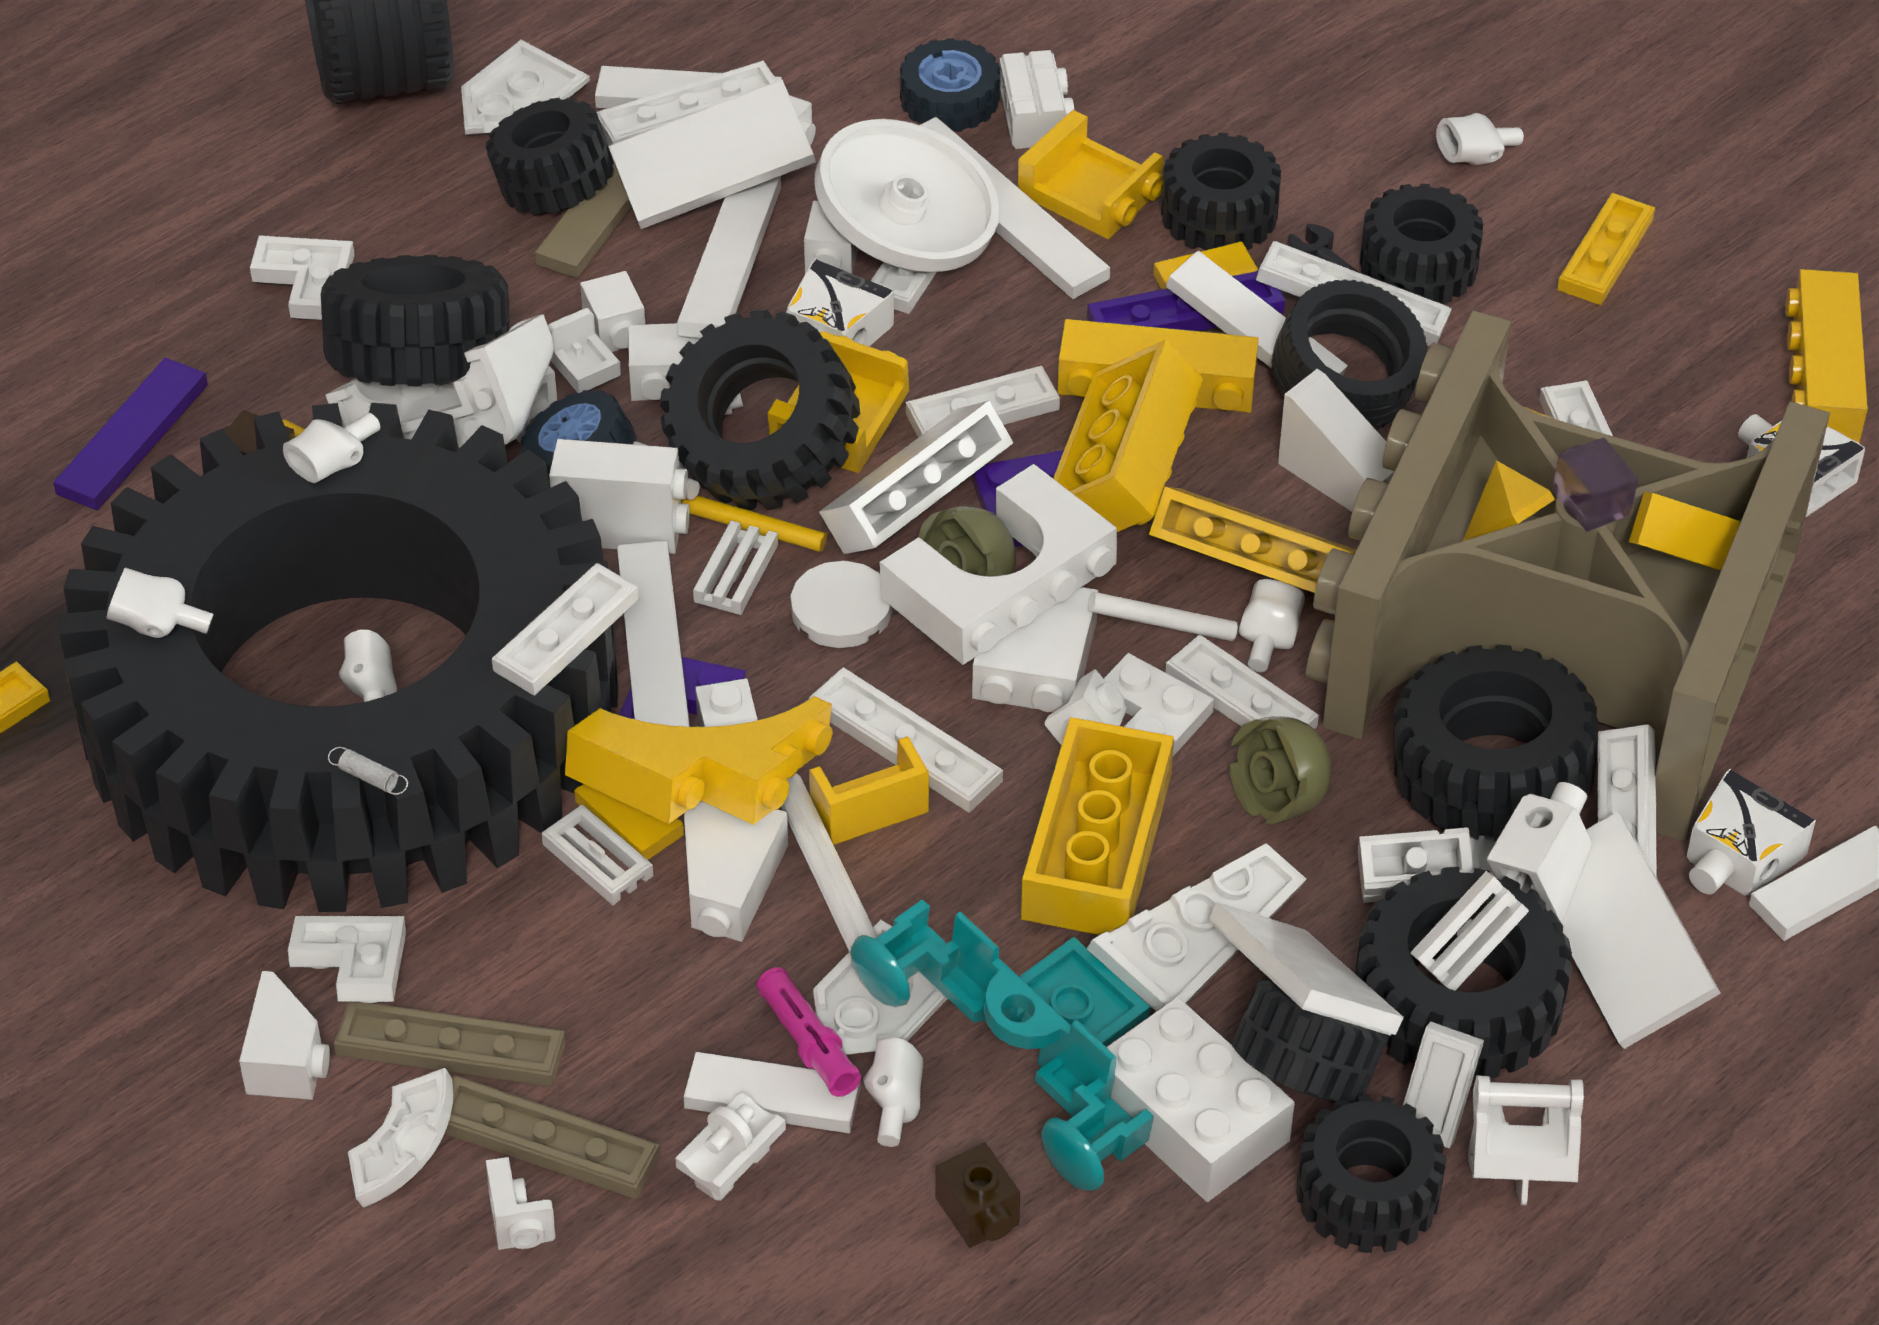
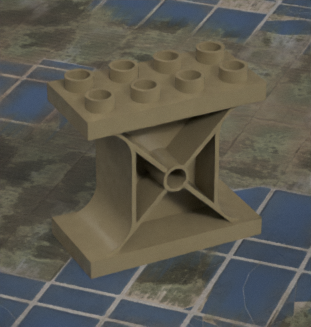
(1635, 625)

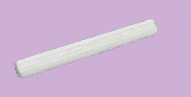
(825, 864)

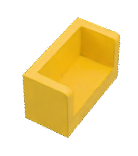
(873, 799)

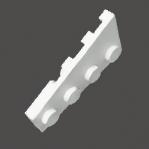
(1176, 946)

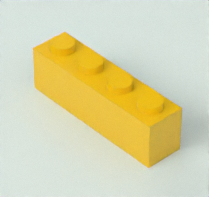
(1828, 348)
(1221, 359)
(1242, 538)

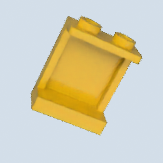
(1087, 179)
(880, 386)

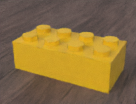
(1130, 434)
(1097, 827)

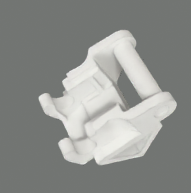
(1526, 1151)

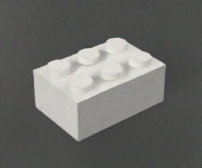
(1207, 1103)

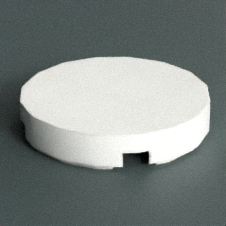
(839, 604)

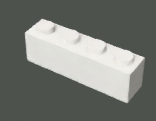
(916, 477)

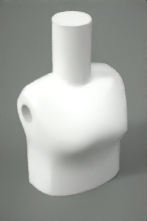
(1474, 139)
(328, 447)
(154, 605)
(1271, 620)
(367, 665)
(895, 1086)

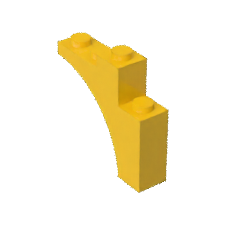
(676, 767)

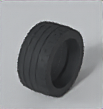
(1371, 318)

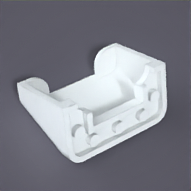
(492, 394)

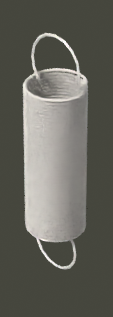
(368, 770)

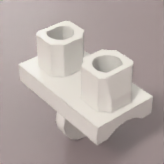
(729, 1145)

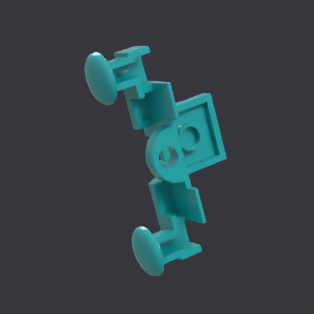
(1061, 1005)

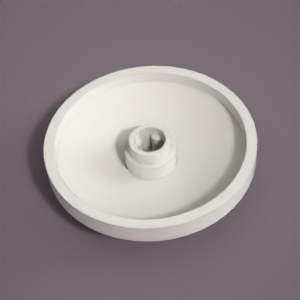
(907, 195)

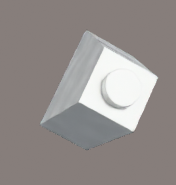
(1329, 440)
(730, 867)

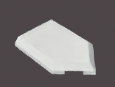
(513, 82)
(862, 1019)

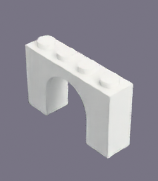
(975, 612)

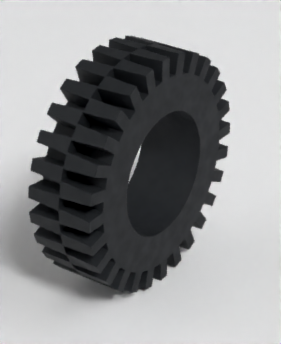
(251, 776)

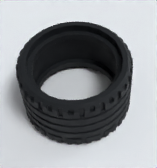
(380, 47)

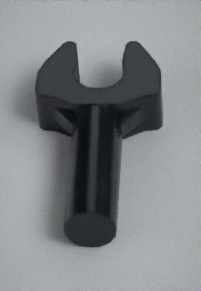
(1320, 244)

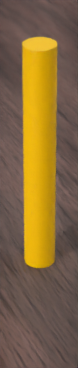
(786, 531)

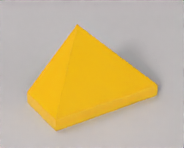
(1506, 501)

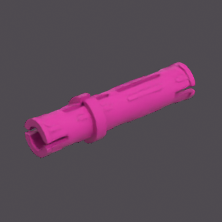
(809, 1032)

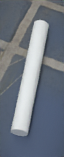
(1162, 616)

